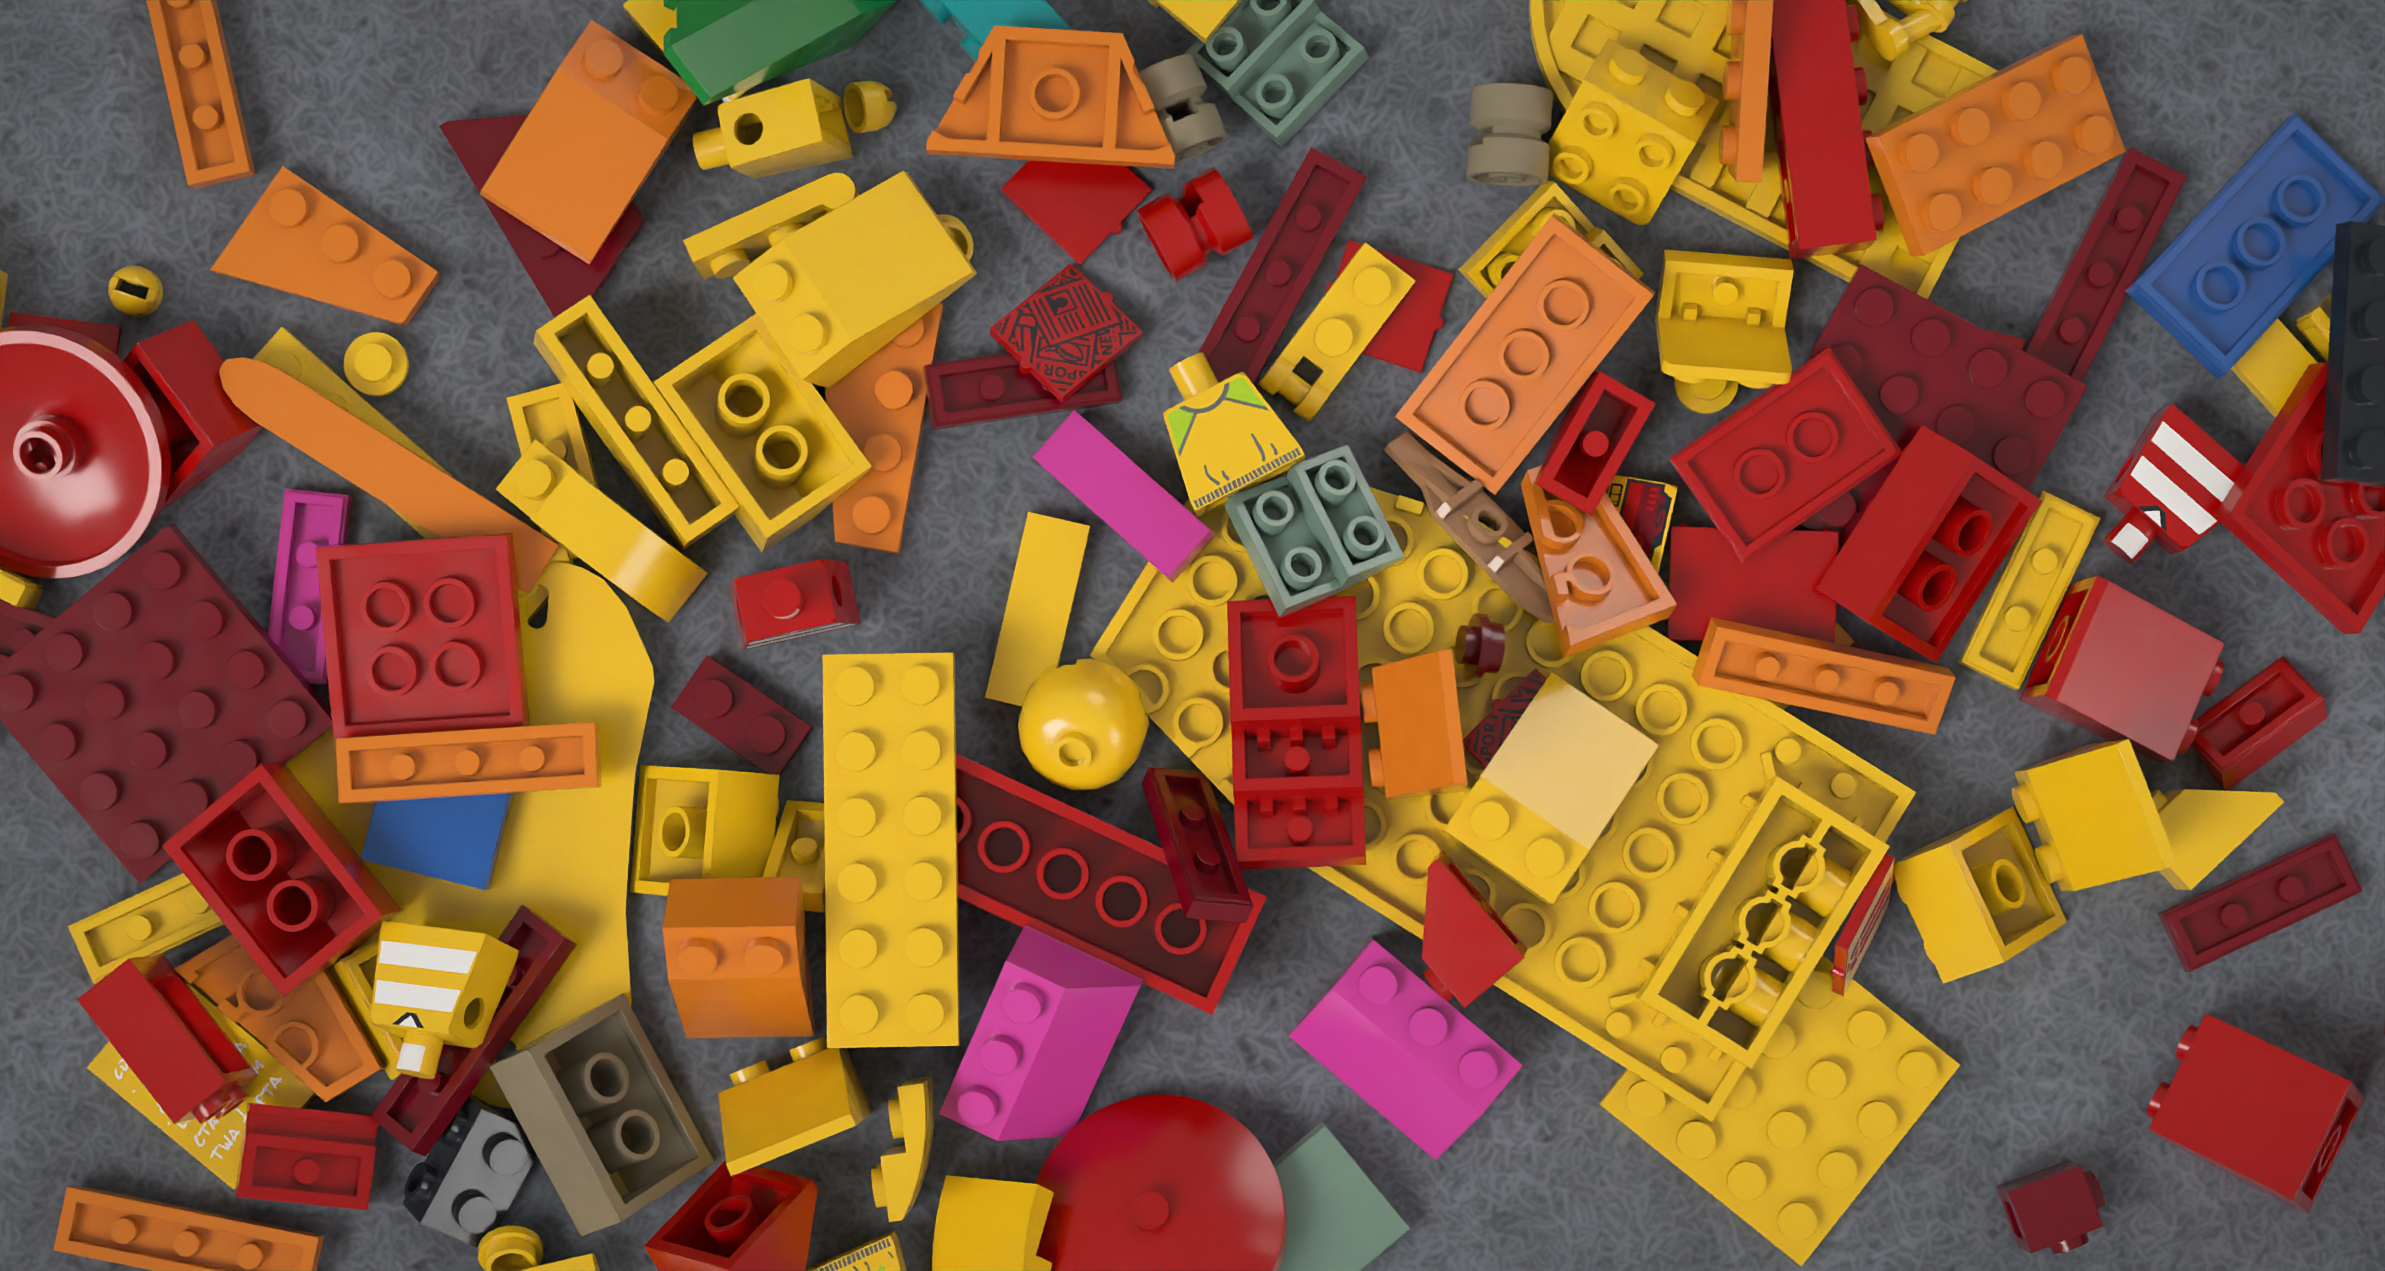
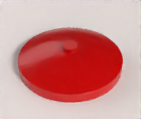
(77, 454)
(1162, 1191)

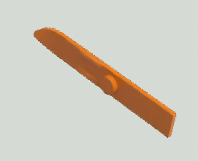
(378, 462)

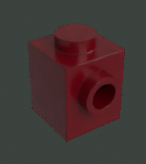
(2053, 1207)

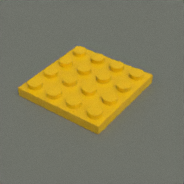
(1806, 1119)

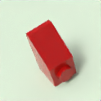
(1592, 441)
(1463, 936)

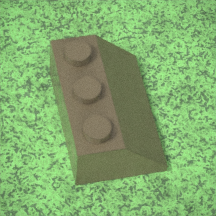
(602, 1115)

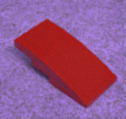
(1296, 735)

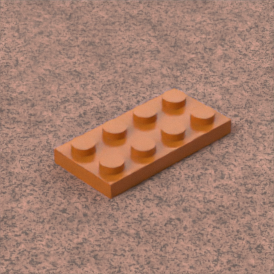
(1995, 145)
(1525, 354)

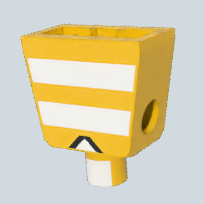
(437, 990)

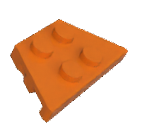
(1054, 101)

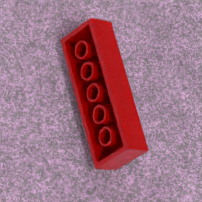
(1088, 887)

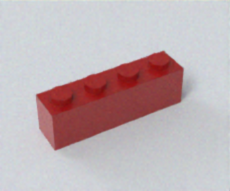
(1820, 130)

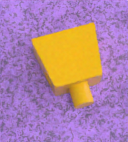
(776, 131)

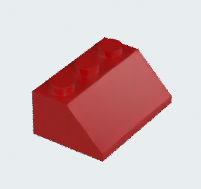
(1928, 543)
(281, 877)

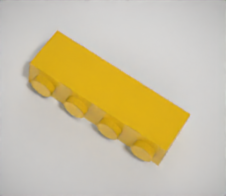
(635, 423)

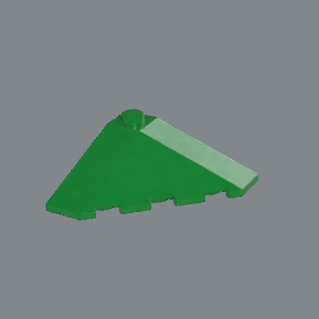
(745, 42)

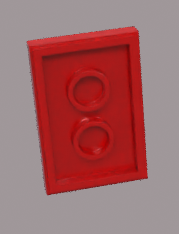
(1785, 455)

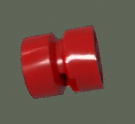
(1195, 224)

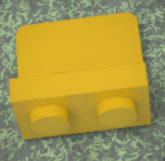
(1628, 133)
(1724, 318)

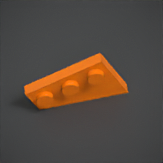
(306, 1031)

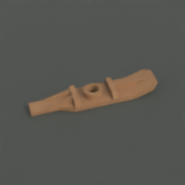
(1452, 496)

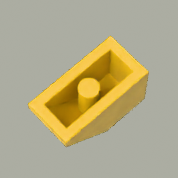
(2208, 827)

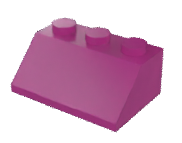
(1040, 1041)
(1405, 1050)

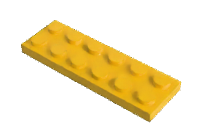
(891, 850)

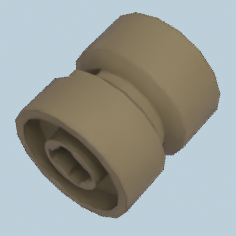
(1179, 87)
(1509, 134)

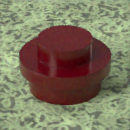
(1480, 646)

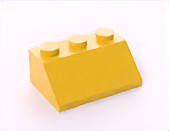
(763, 431)

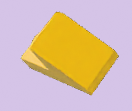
(801, 851)

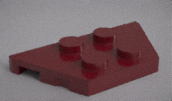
(554, 270)

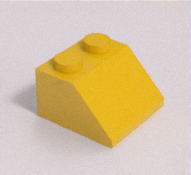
(701, 825)
(1978, 896)

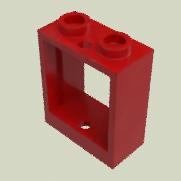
(169, 1040)

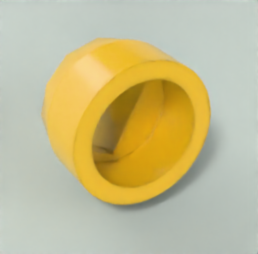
(867, 106)
(131, 304)

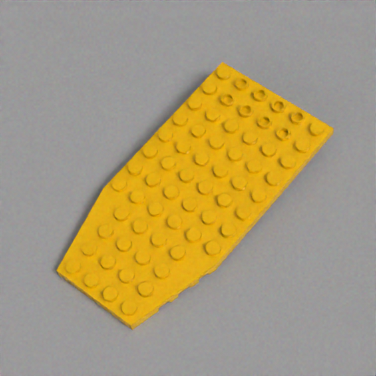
(1699, 892)

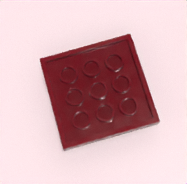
(1944, 373)
(155, 699)

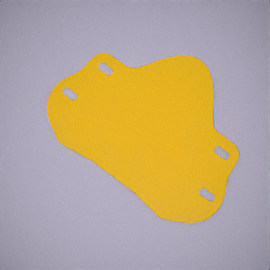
(559, 847)

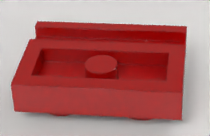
(307, 1156)

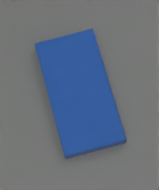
(2254, 246)

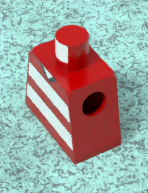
(2169, 486)
(793, 602)

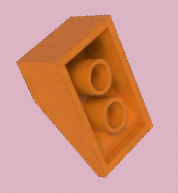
(590, 142)
(1416, 727)
(739, 957)

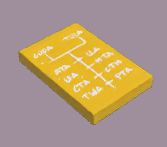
(215, 1141)

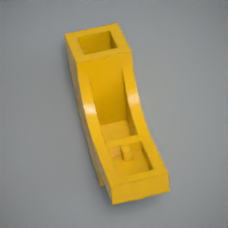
(601, 531)

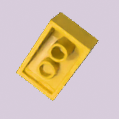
(854, 279)
(1551, 789)
(2092, 816)
(789, 1106)

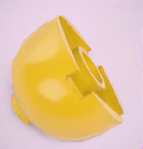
(1082, 724)

